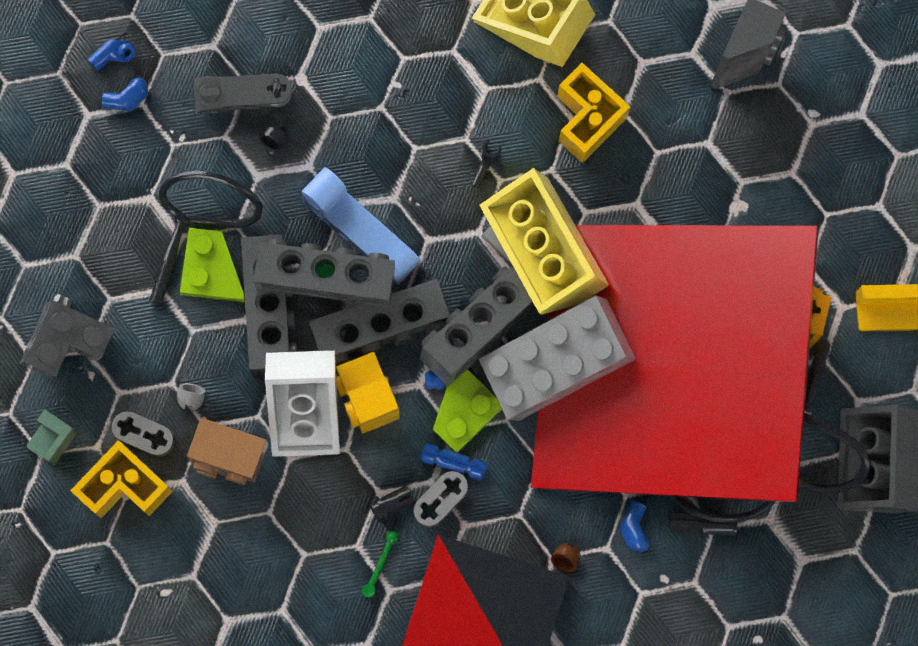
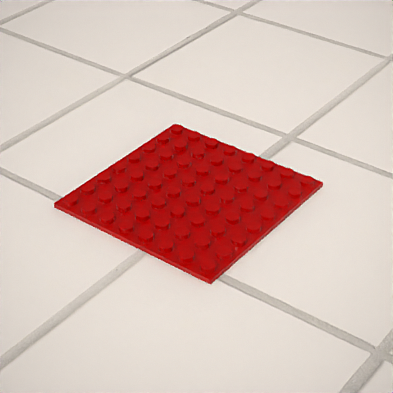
(715, 373)

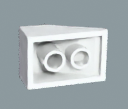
(302, 403)

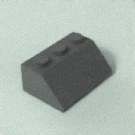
(751, 43)
(891, 442)

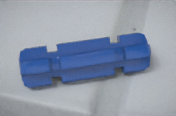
(453, 461)

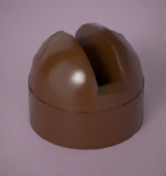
(566, 557)

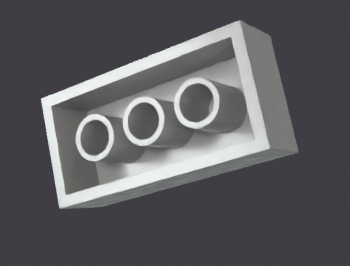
(557, 358)

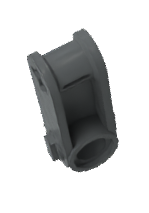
(244, 92)

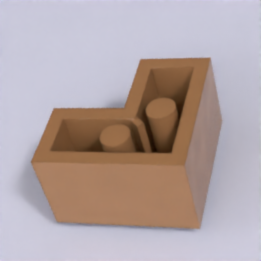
(226, 452)

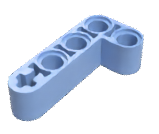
(357, 226)

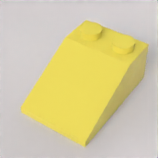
(538, 26)

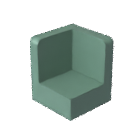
(51, 438)

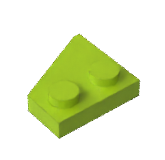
(209, 268)
(464, 411)

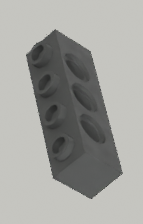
(374, 290)
(425, 297)
(258, 320)
(450, 361)

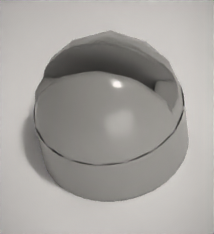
(190, 395)

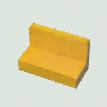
(887, 307)

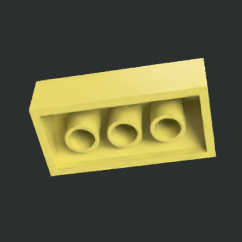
(543, 243)

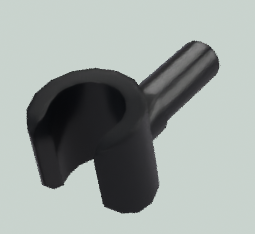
(487, 160)

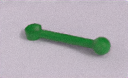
(369, 590)

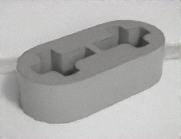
(139, 441)
(434, 493)

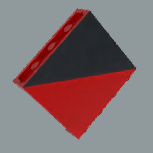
(484, 600)

